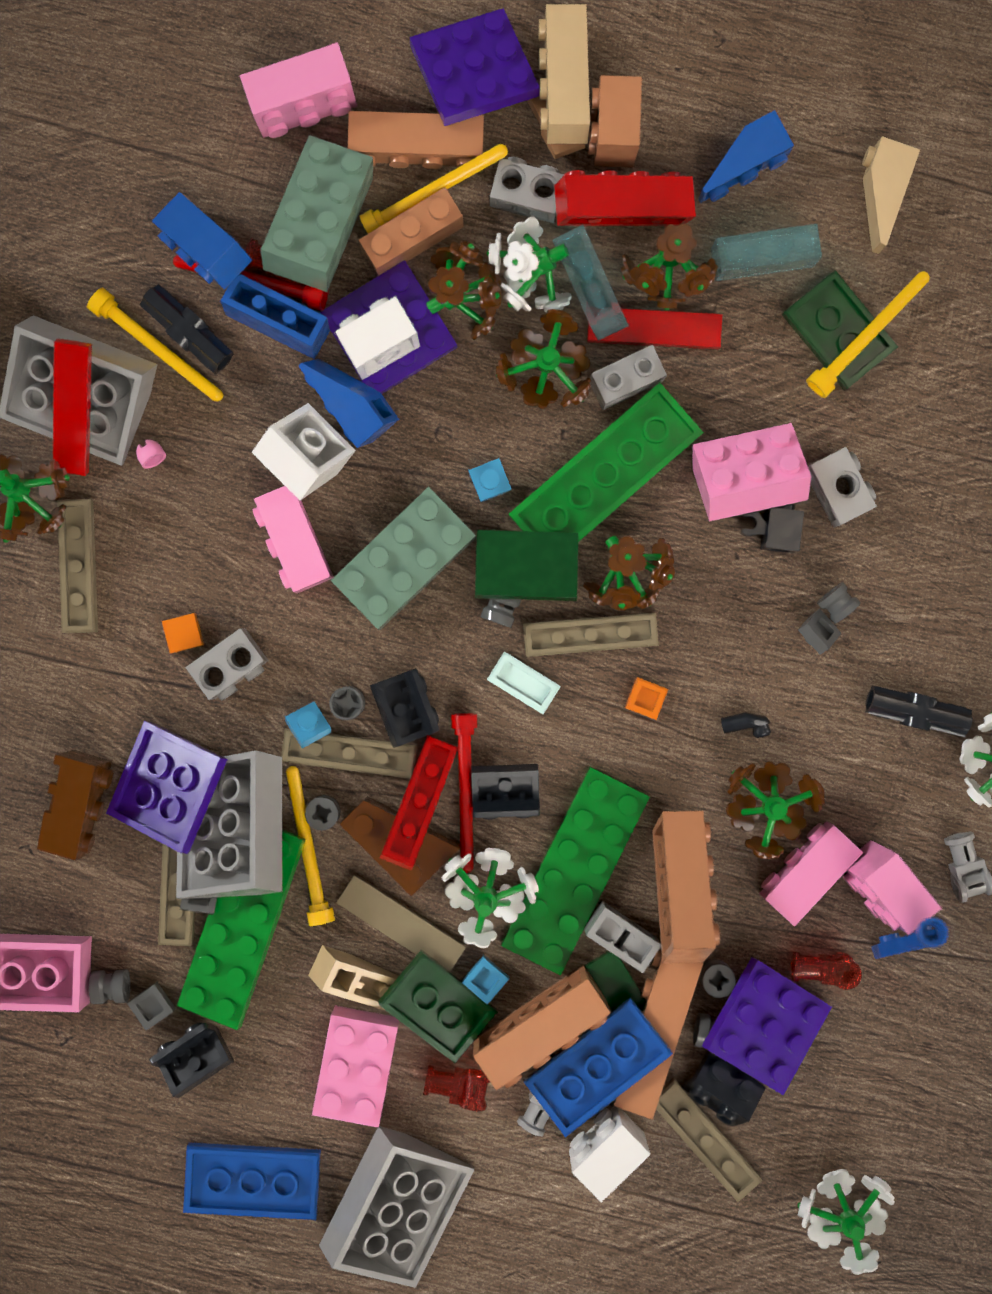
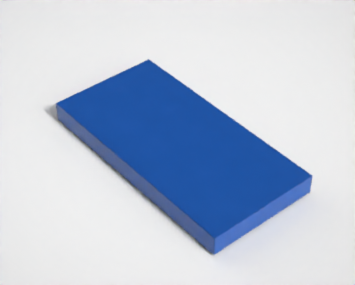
(598, 1067)
(252, 1181)

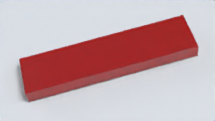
(666, 329)
(72, 405)
(419, 803)

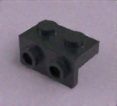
(405, 707)
(505, 791)
(192, 1058)
(724, 1090)

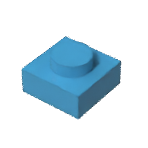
(489, 480)
(308, 724)
(485, 979)

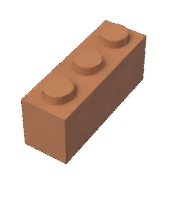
(412, 232)

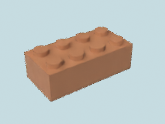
(684, 887)
(540, 1028)

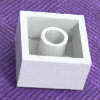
(378, 336)
(303, 451)
(608, 1152)

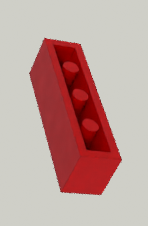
(624, 199)

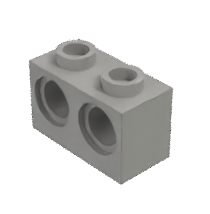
(524, 198)
(627, 377)
(223, 657)
(622, 937)

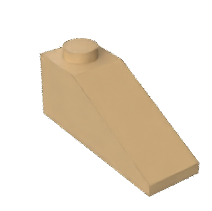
(885, 184)
(350, 977)

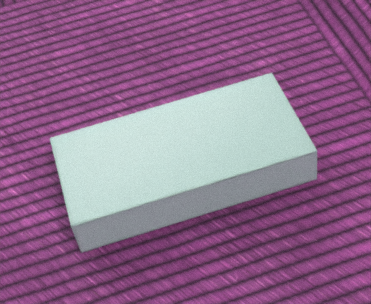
(523, 682)

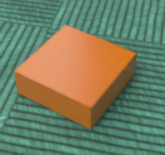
(182, 633)
(646, 698)

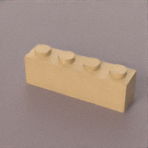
(566, 74)

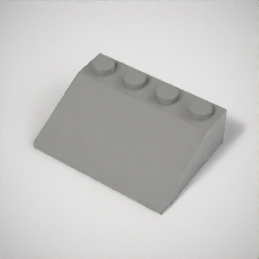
(118, 387)
(240, 833)
(395, 1209)

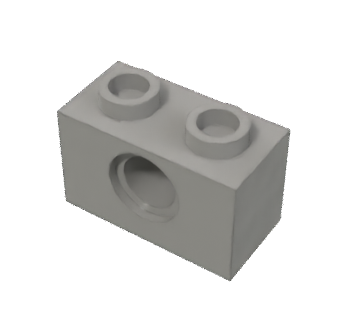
(837, 506)

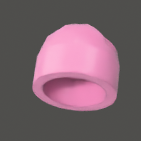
(150, 454)

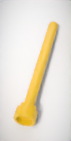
(374, 219)
(103, 305)
(823, 380)
(319, 909)

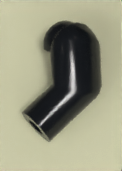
(747, 720)

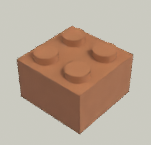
(617, 117)

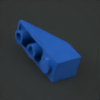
(758, 146)
(355, 405)

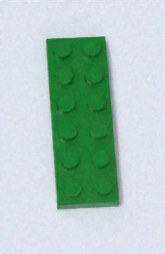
(610, 467)
(576, 870)
(236, 947)

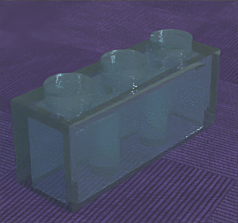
(766, 252)
(591, 284)

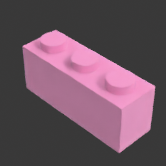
(292, 540)
(810, 872)

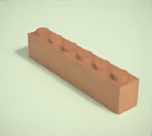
(666, 1008)

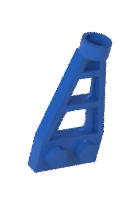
(920, 938)

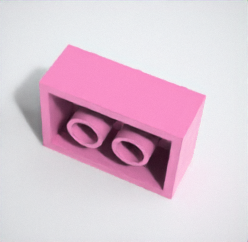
(299, 91)
(751, 472)
(890, 888)
(44, 972)
(355, 1066)

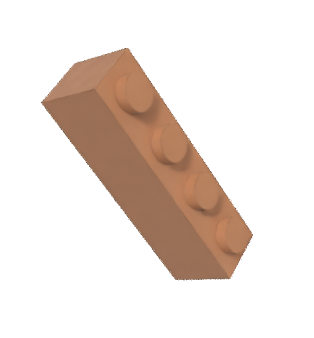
(415, 138)

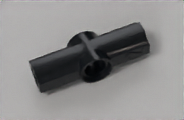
(186, 329)
(918, 711)

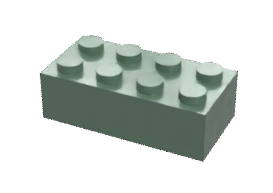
(317, 213)
(403, 558)

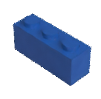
(200, 242)
(275, 315)

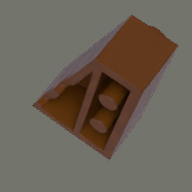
(74, 804)
(370, 828)

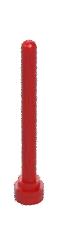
(313, 297)
(464, 727)

